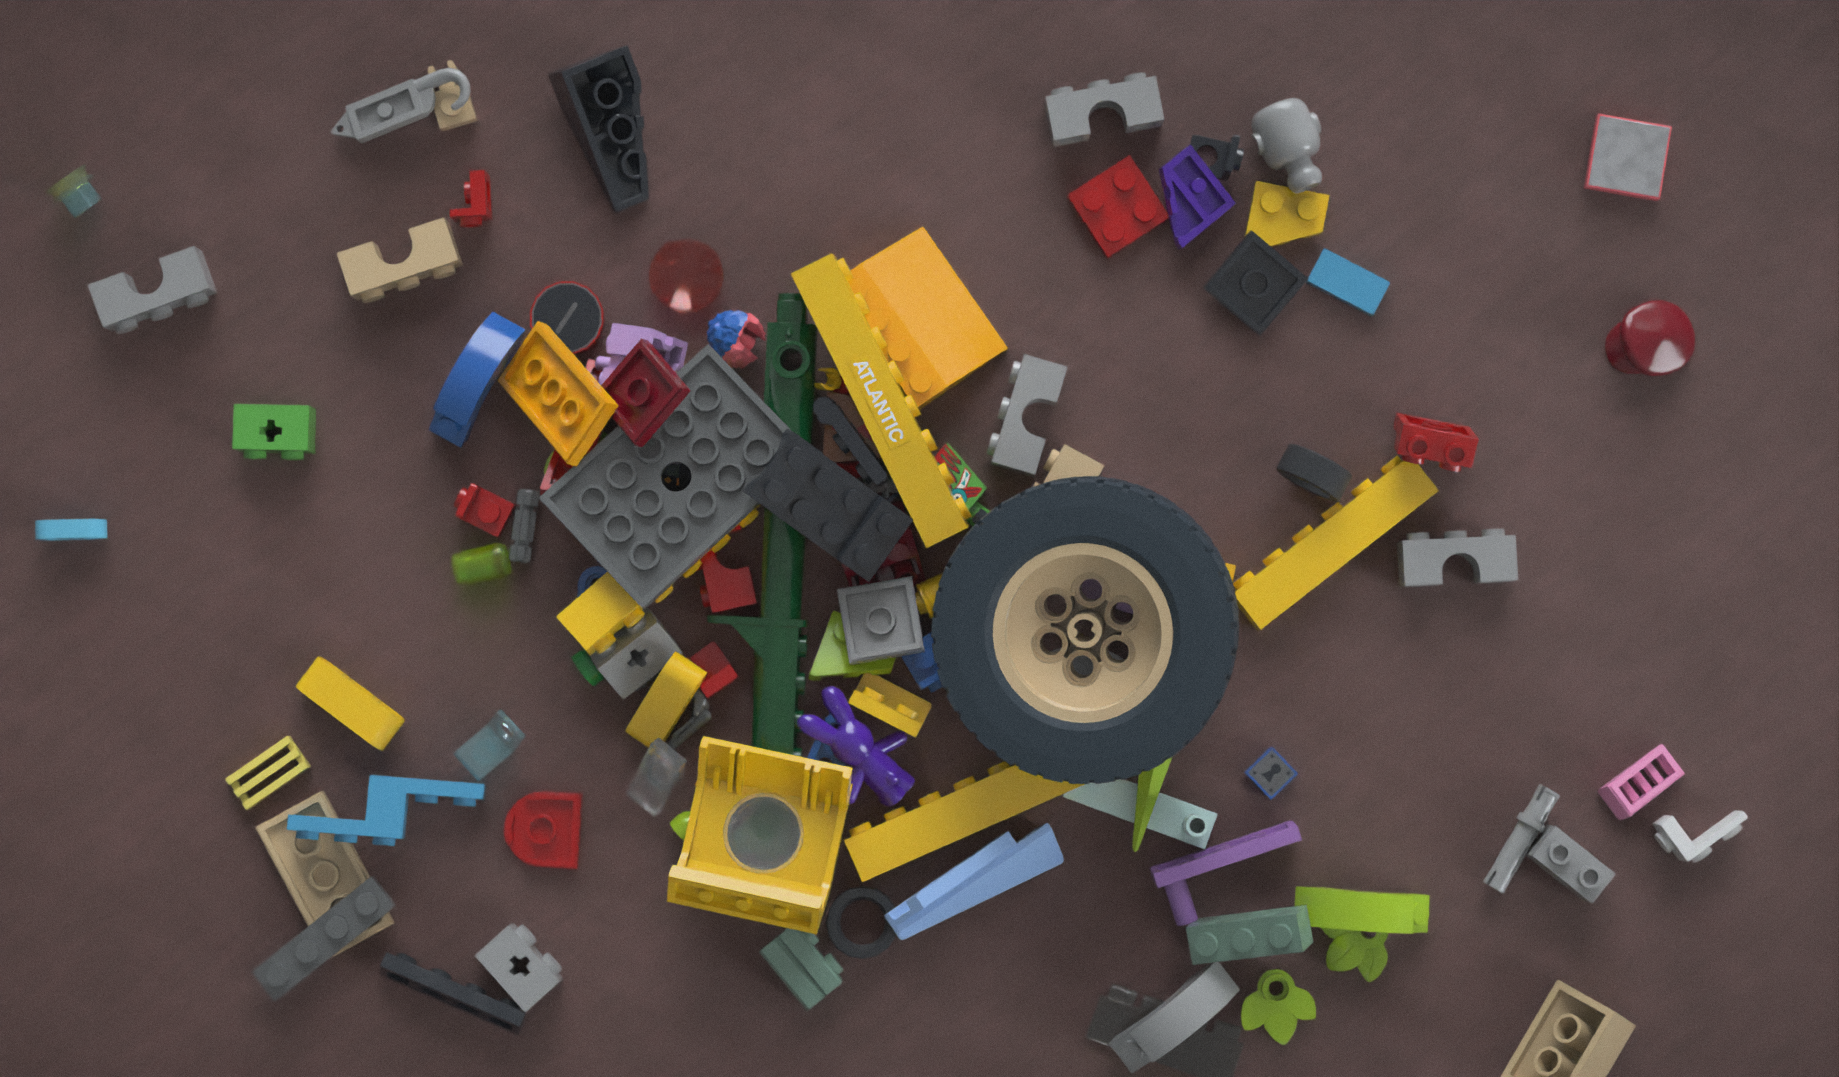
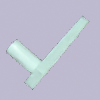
(1168, 816)

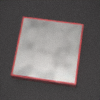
(1627, 157)

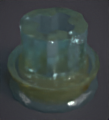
(75, 192)

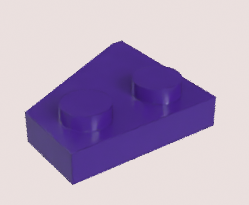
(1192, 195)

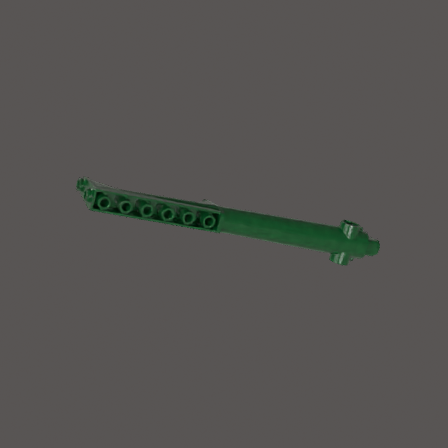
(777, 632)

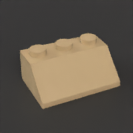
(1570, 1038)

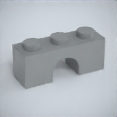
(1134, 100)
(184, 283)
(1034, 382)
(1490, 556)

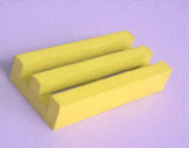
(241, 790)

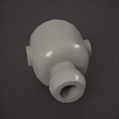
(1287, 140)

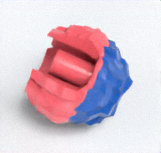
(734, 335)

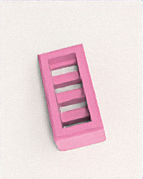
(1622, 797)

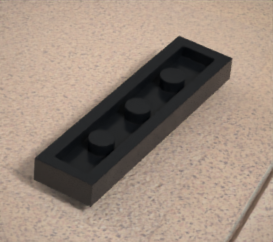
(439, 986)

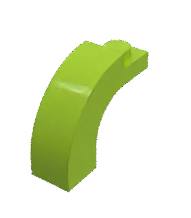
(1365, 910)

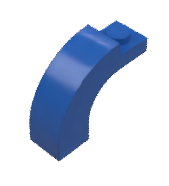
(473, 377)

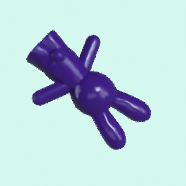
(855, 746)

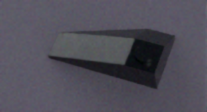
(605, 115)

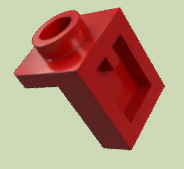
(478, 194)
(483, 509)

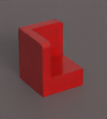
(719, 669)

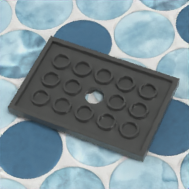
(638, 525)

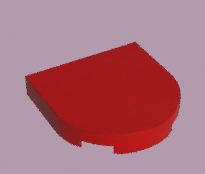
(545, 829)

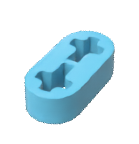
(70, 529)

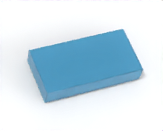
(1348, 282)

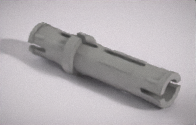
(1523, 835)

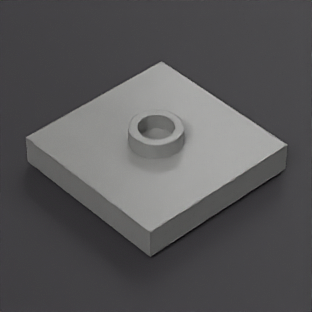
(880, 620)

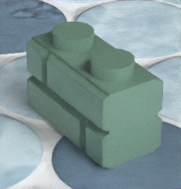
(803, 966)

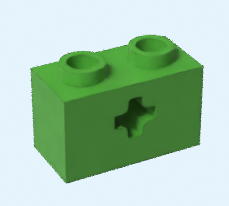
(254, 420)

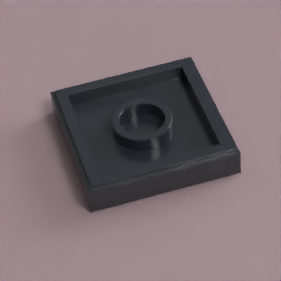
(1255, 283)

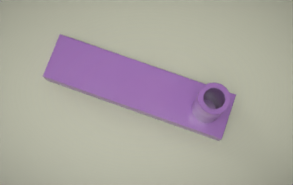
(1176, 871)

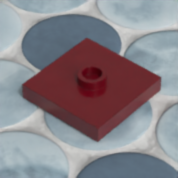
(644, 391)

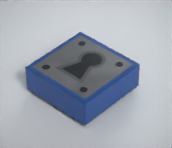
(1270, 772)

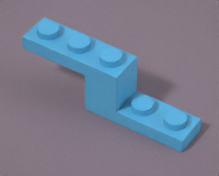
(386, 809)

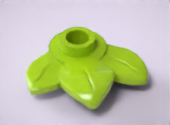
(1355, 949)
(1279, 1011)

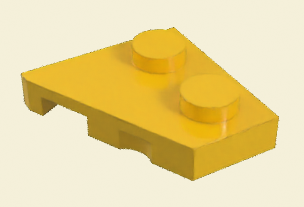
(1283, 216)

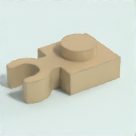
(445, 98)

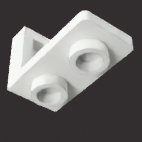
(1673, 838)

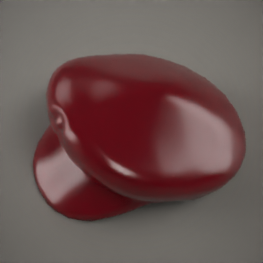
(1651, 340)

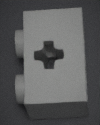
(629, 669)
(1570, 864)
(500, 962)

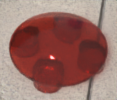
(686, 275)

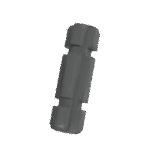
(523, 525)

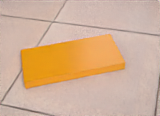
(557, 393)

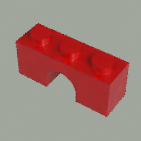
(726, 587)

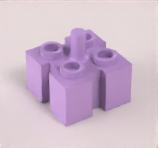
(625, 337)

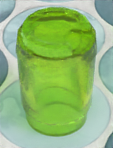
(481, 564)

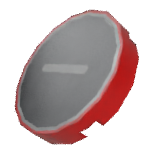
(571, 313)

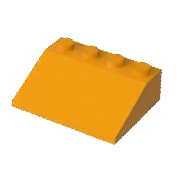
(925, 317)

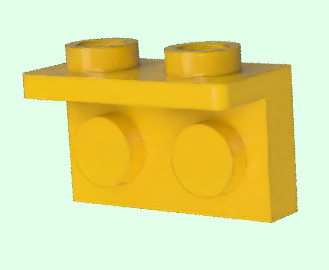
(890, 703)

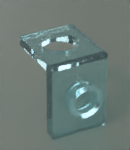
(490, 746)

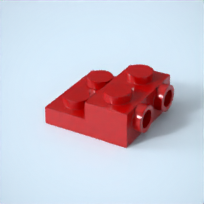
(1434, 440)

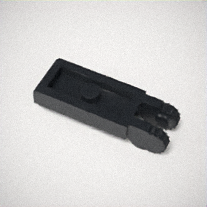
(851, 440)

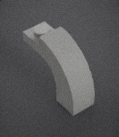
(1176, 1018)

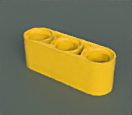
(666, 700)
(350, 703)

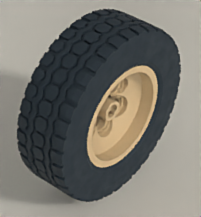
(1032, 700)

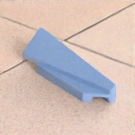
(977, 878)

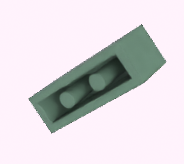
(1249, 935)

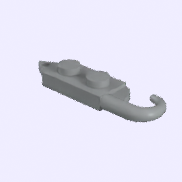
(398, 106)

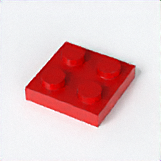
(1118, 206)

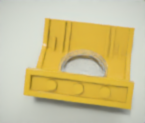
(762, 835)

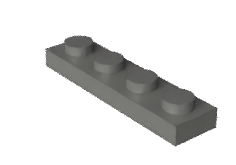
(324, 938)

